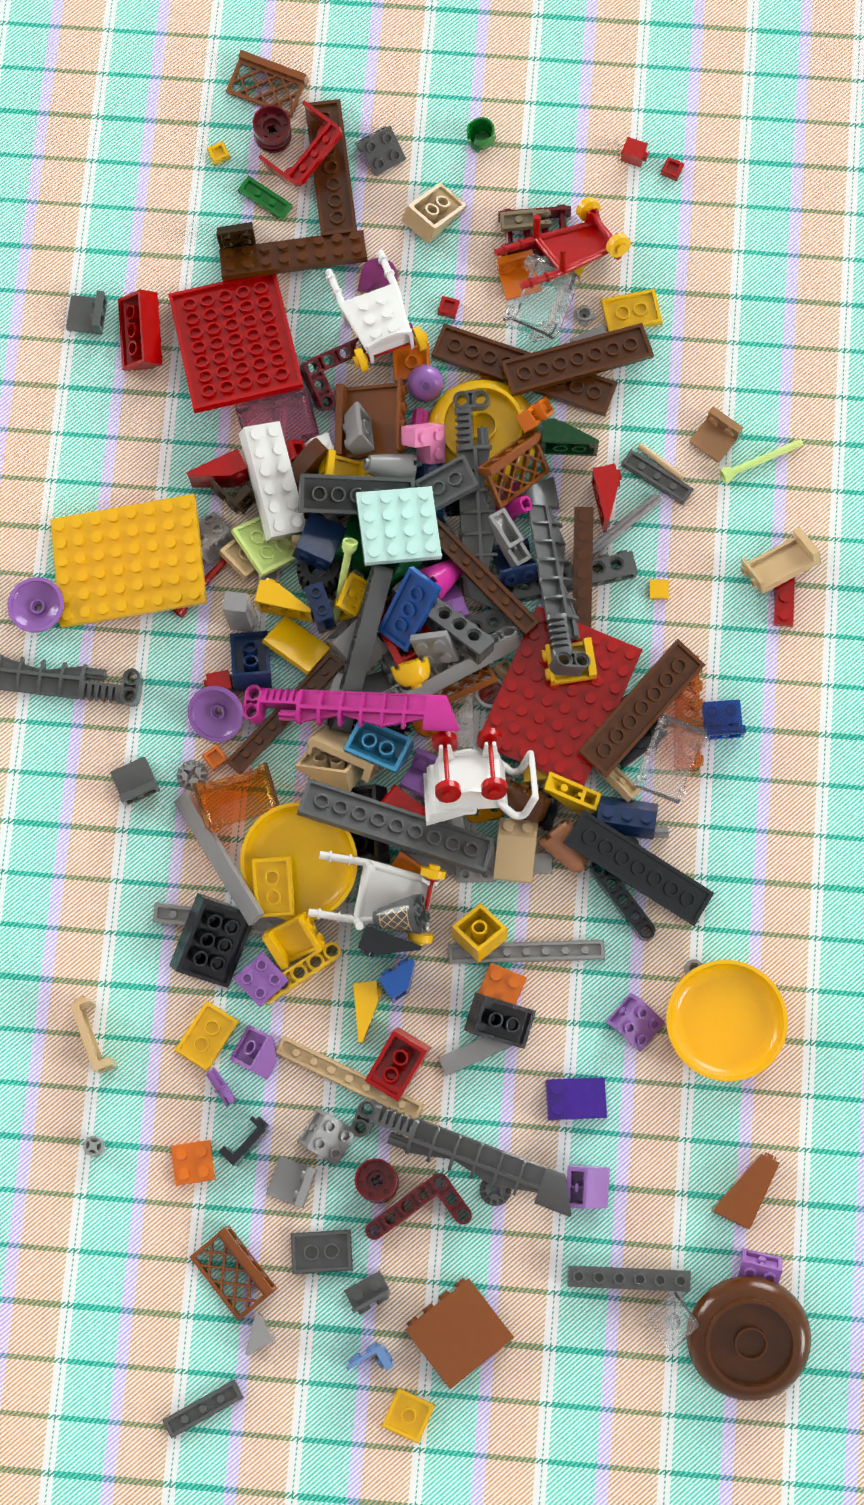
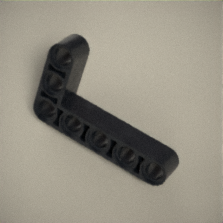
(632, 905)

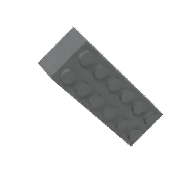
(338, 492)

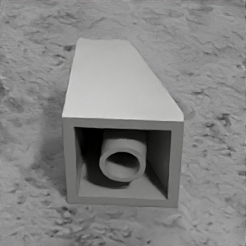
(341, 639)

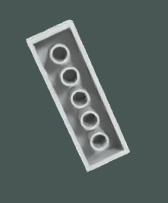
(272, 480)

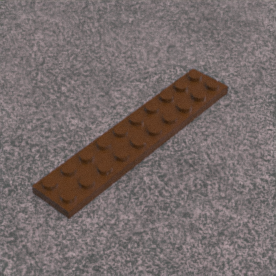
(485, 357)

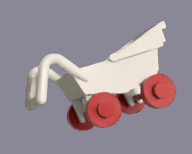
(472, 778)

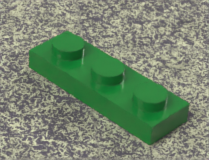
(265, 198)

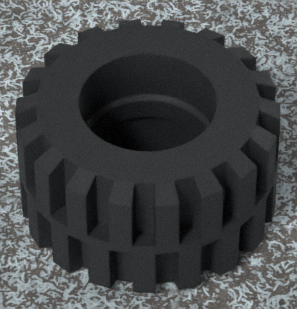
(329, 581)

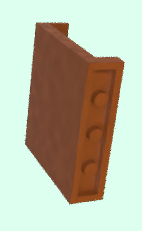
(387, 411)
(458, 1332)

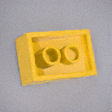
(276, 600)

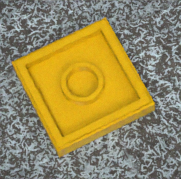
(408, 1415)

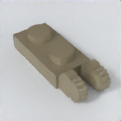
(523, 219)

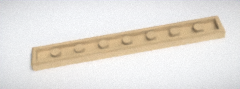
(343, 1076)

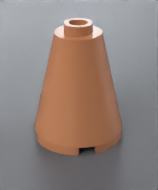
(553, 844)

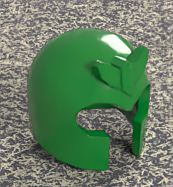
(481, 133)

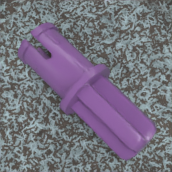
(221, 1087)

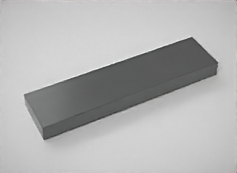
(657, 477)
(203, 1408)

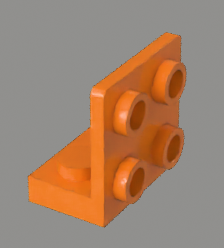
(512, 272)

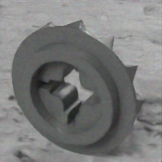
(494, 1200)

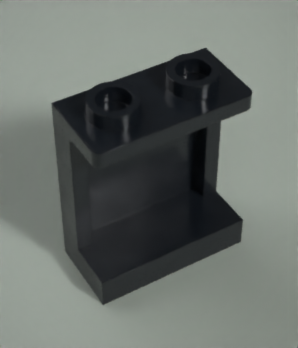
(251, 1142)

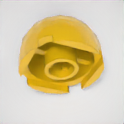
(412, 673)

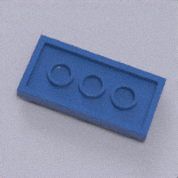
(409, 608)

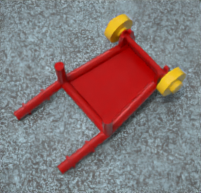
(573, 245)

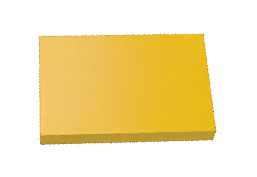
(631, 310)
(296, 645)
(274, 886)
(207, 1036)

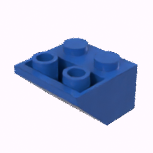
(398, 981)

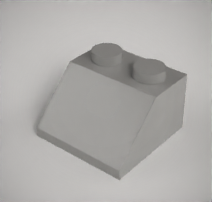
(358, 430)

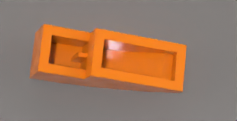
(535, 414)

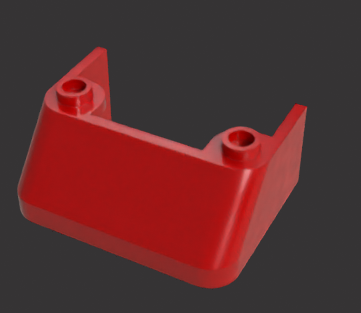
(326, 139)

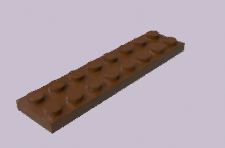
(333, 176)
(292, 255)
(577, 359)
(641, 708)

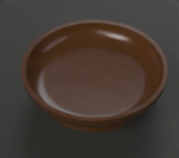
(749, 1338)

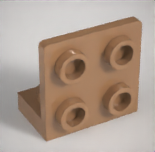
(716, 435)

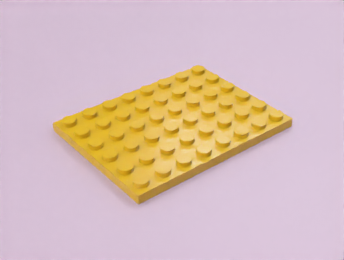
(129, 560)

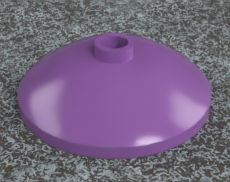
(27, 597)
(208, 721)

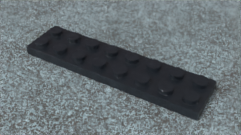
(638, 867)

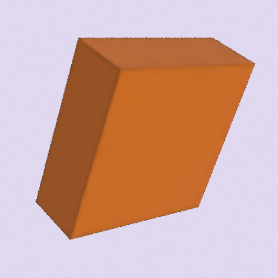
(215, 757)

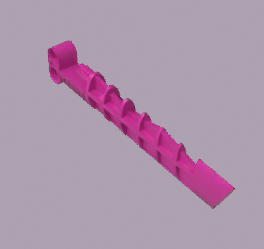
(367, 707)

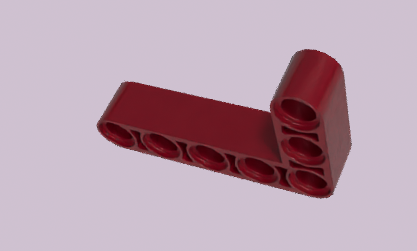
(319, 375)
(417, 1204)

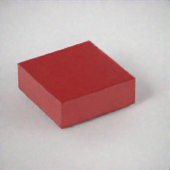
(672, 169)
(448, 307)

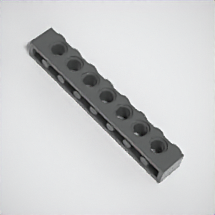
(608, 575)

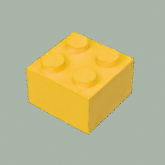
(479, 932)

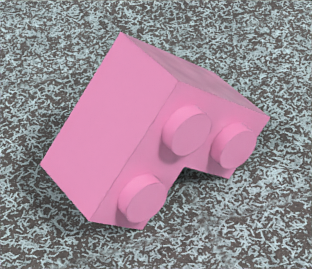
(428, 439)

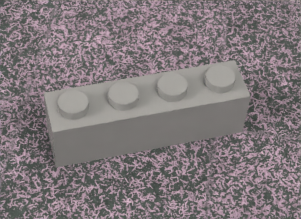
(239, 611)

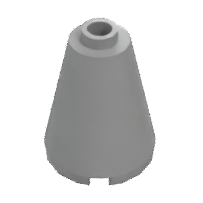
(391, 465)

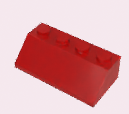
(140, 330)

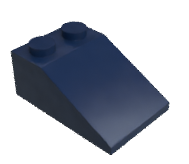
(250, 660)

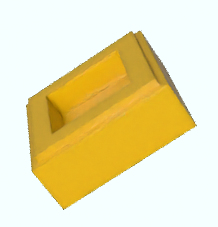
(218, 153)
(658, 589)

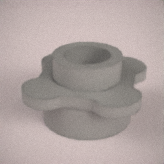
(581, 311)

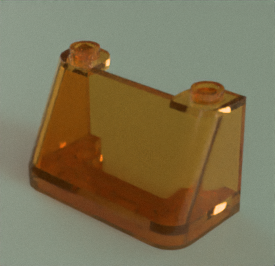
(236, 797)

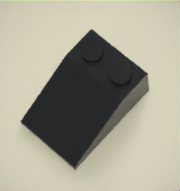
(379, 942)
(499, 1020)

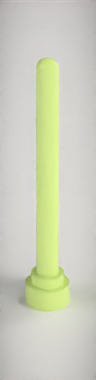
(727, 474)
(349, 546)

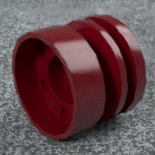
(271, 120)
(371, 1170)

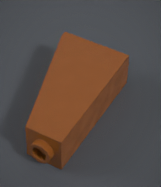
(748, 1191)

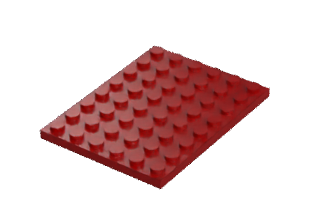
(235, 342)
(562, 716)

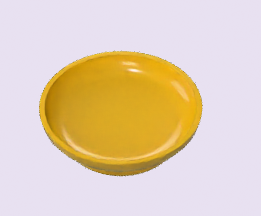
(498, 417)
(315, 880)
(727, 1020)

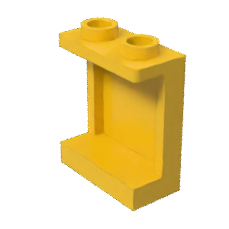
(338, 465)
(590, 672)
(293, 939)

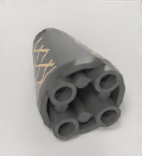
(403, 915)

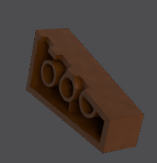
(518, 796)

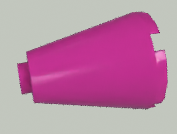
(443, 574)

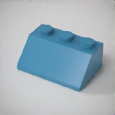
(380, 746)

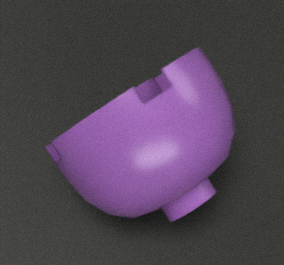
(425, 383)

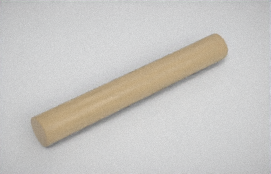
(660, 461)

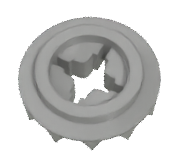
(182, 776)

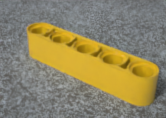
(310, 971)

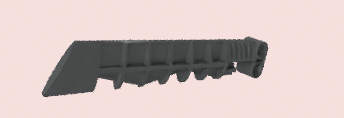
(473, 509)
(550, 561)
(68, 682)
(483, 1160)

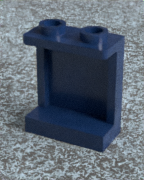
(318, 542)
(516, 575)
(320, 607)

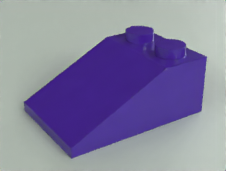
(576, 1098)

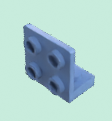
(383, 1357)

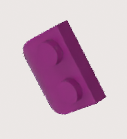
(373, 276)

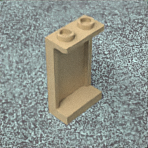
(781, 562)
(334, 743)
(79, 1012)

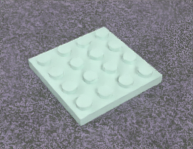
(398, 525)

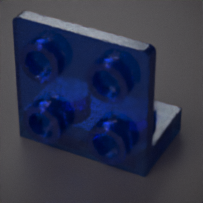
(723, 719)

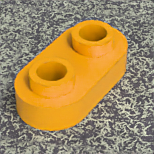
(485, 815)

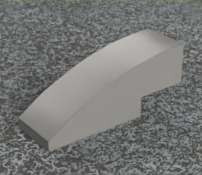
(509, 538)

